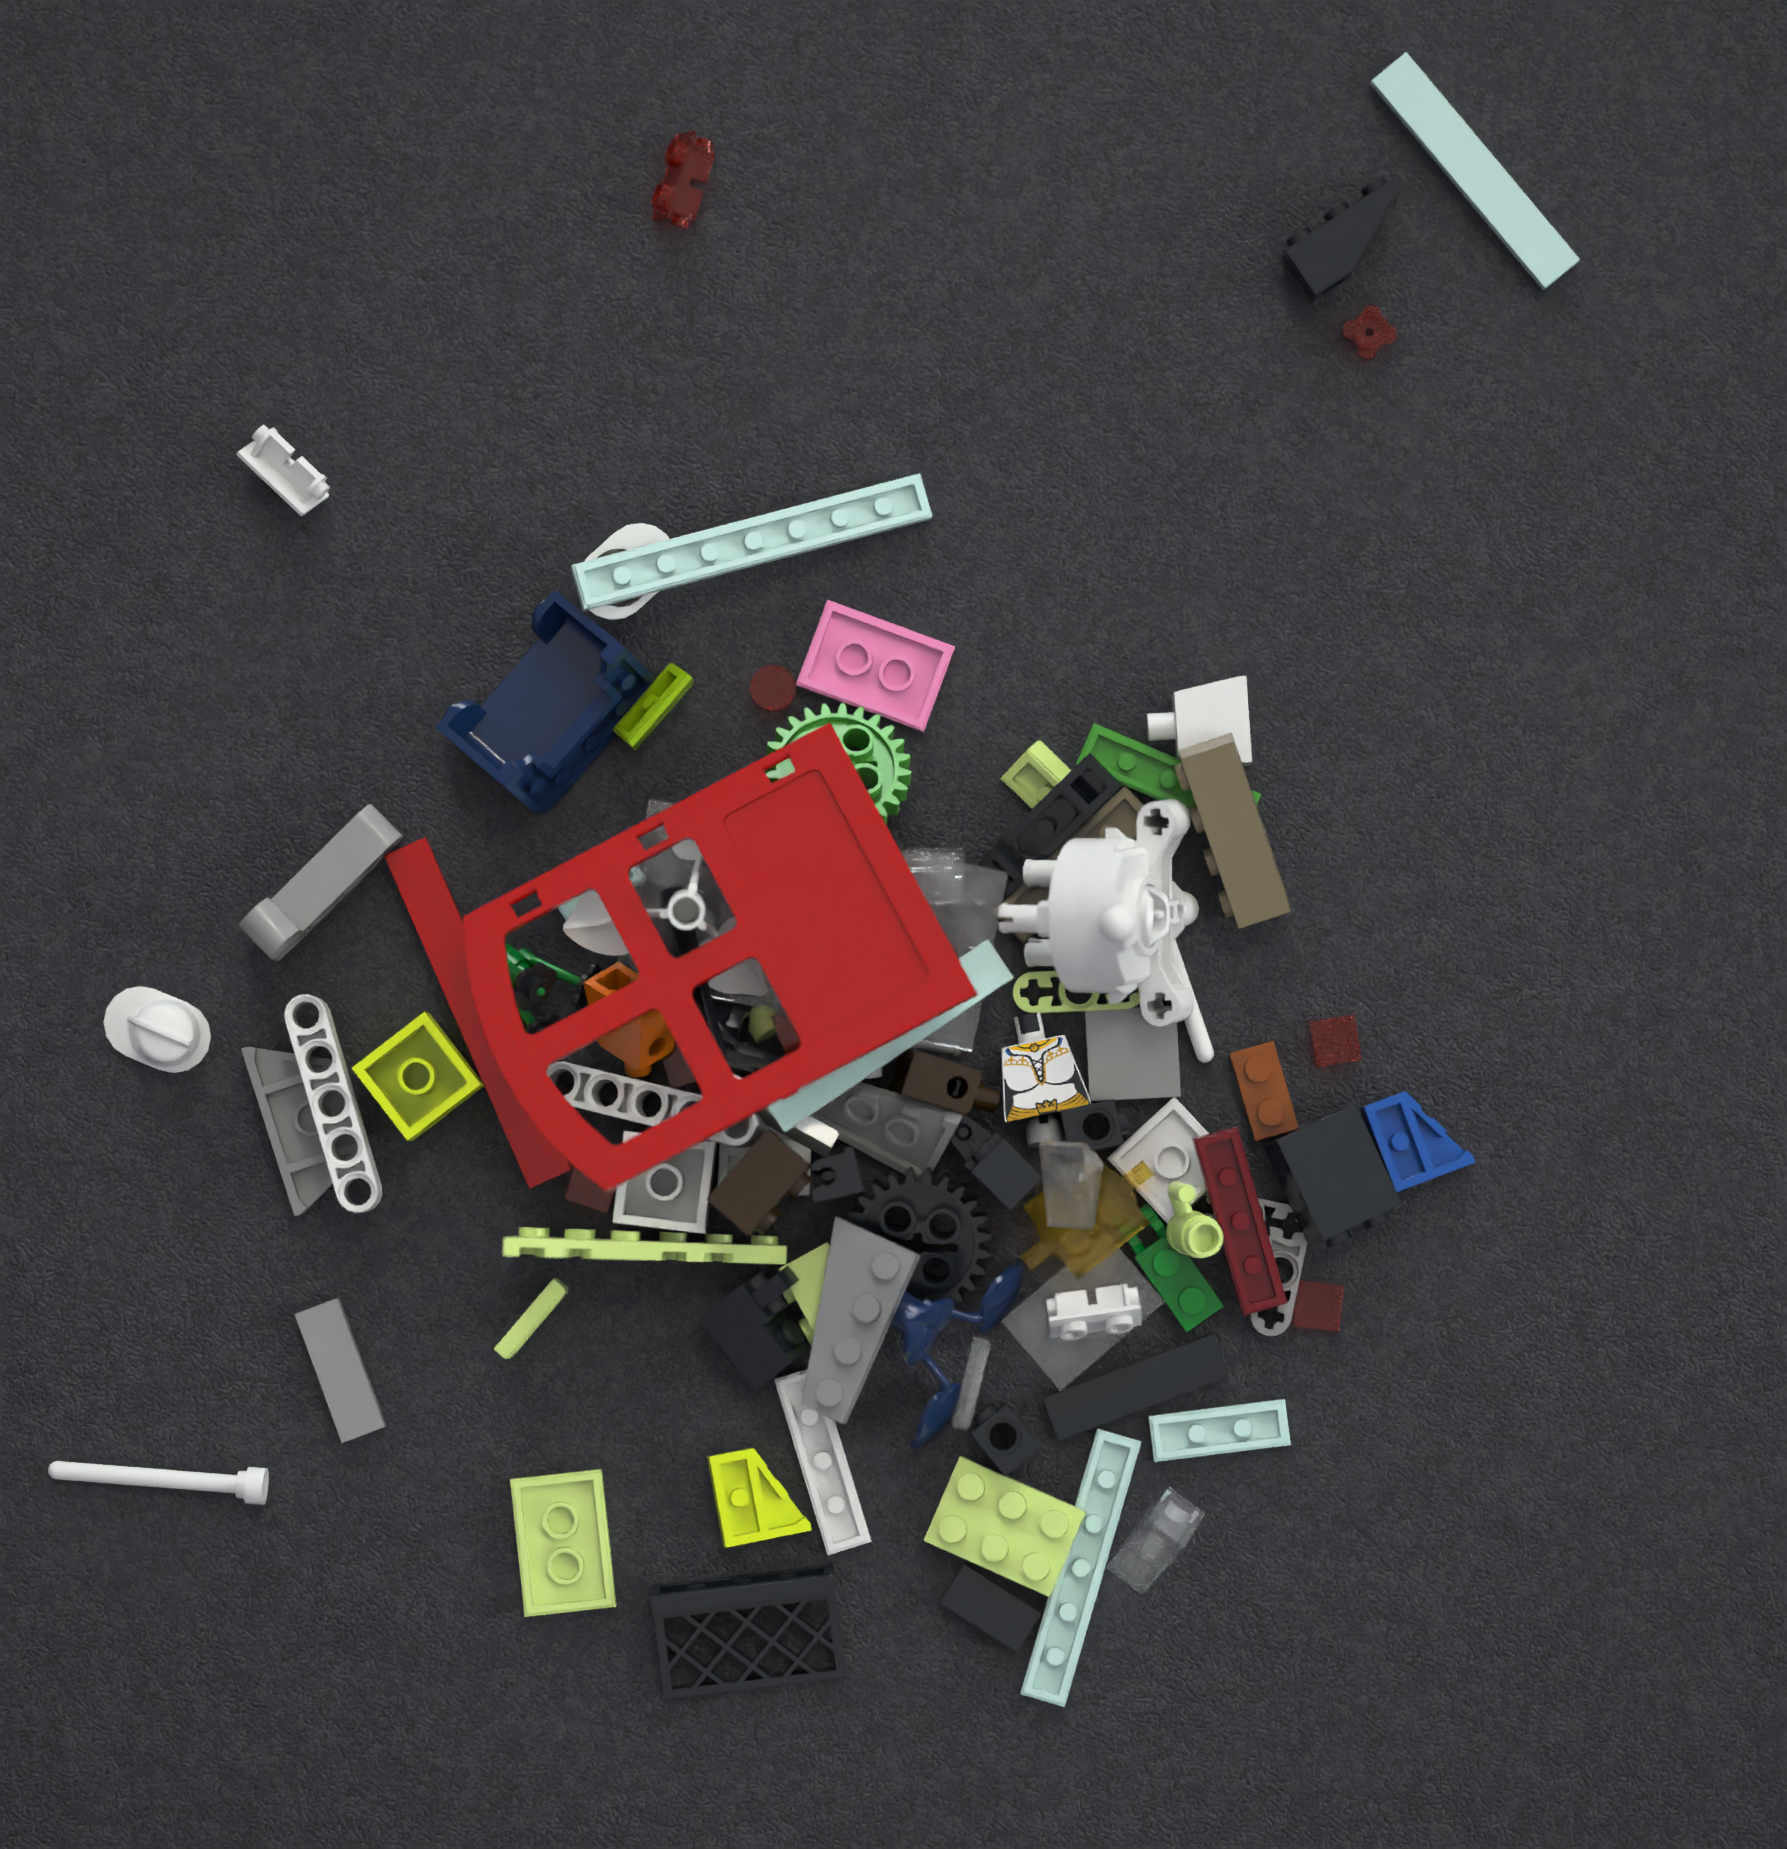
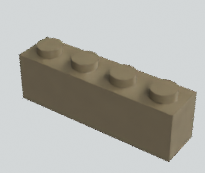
(1234, 831)

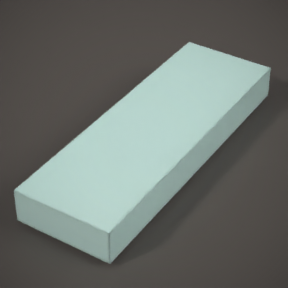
(1219, 1430)

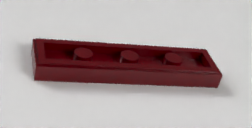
(1240, 1219)

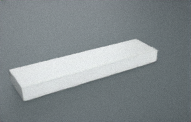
(823, 1469)

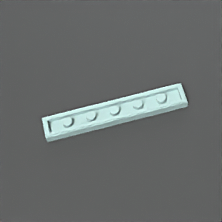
(1474, 171)
(986, 974)
(1074, 1595)

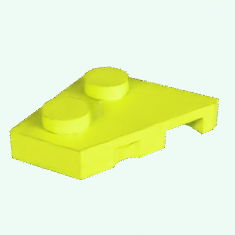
(751, 1500)

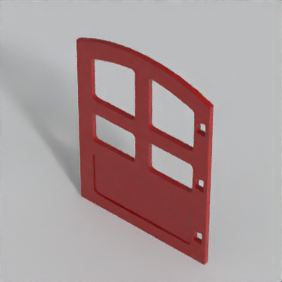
(813, 901)

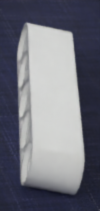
(317, 1086)
(631, 1097)

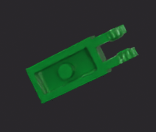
(1175, 1276)

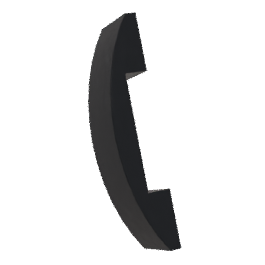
(1052, 820)

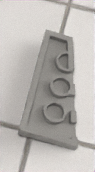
(891, 1127)

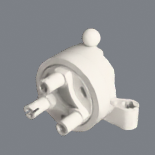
(1113, 914)

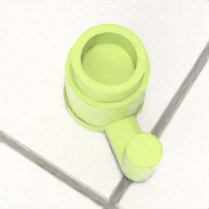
(1188, 1229)

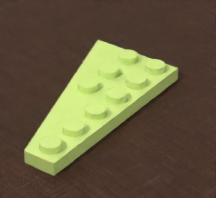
(629, 1246)

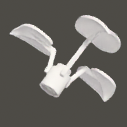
(594, 929)

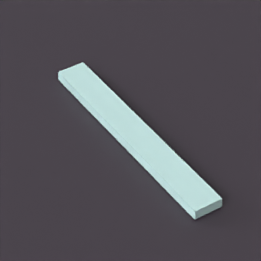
(751, 542)

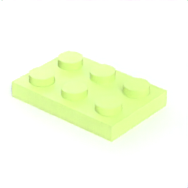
(1005, 1526)

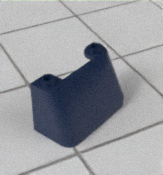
(551, 707)

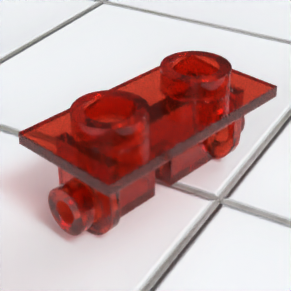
(685, 162)

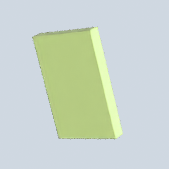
(563, 1542)

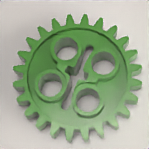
(888, 776)

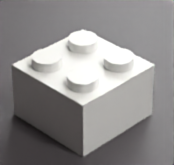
(670, 1193)

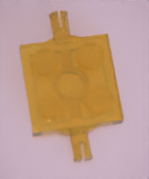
(1115, 1223)

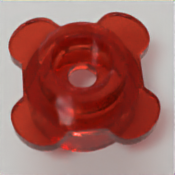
(1371, 319)

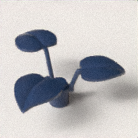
(921, 1325)

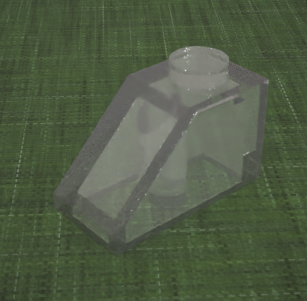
(1156, 1540)

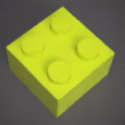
(418, 1076)

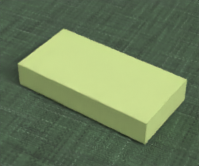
(531, 1319)

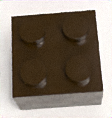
(760, 1183)

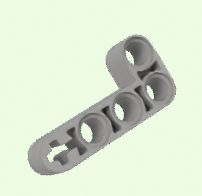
(321, 884)

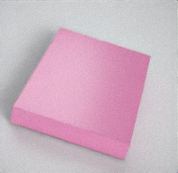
(875, 666)

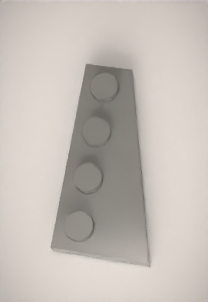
(856, 1307)

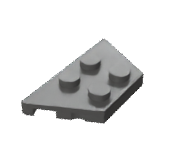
(292, 1125)

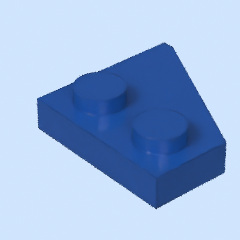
(1411, 1142)

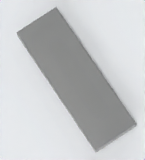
(340, 1370)

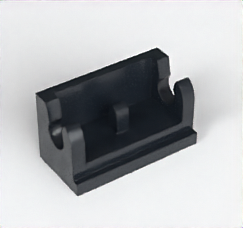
(844, 1172)

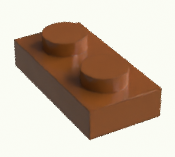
(1263, 1091)

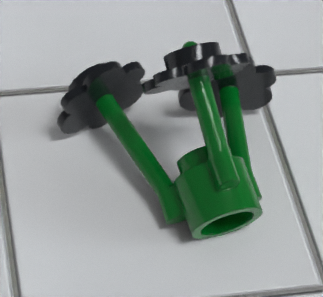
(535, 984)

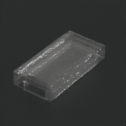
(971, 1382)

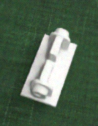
(293, 481)
(1073, 1318)

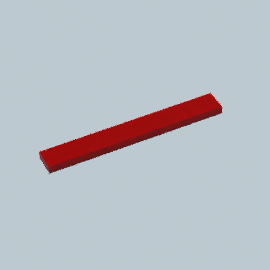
(442, 936)

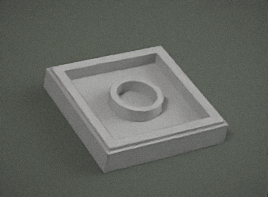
(1130, 1056)

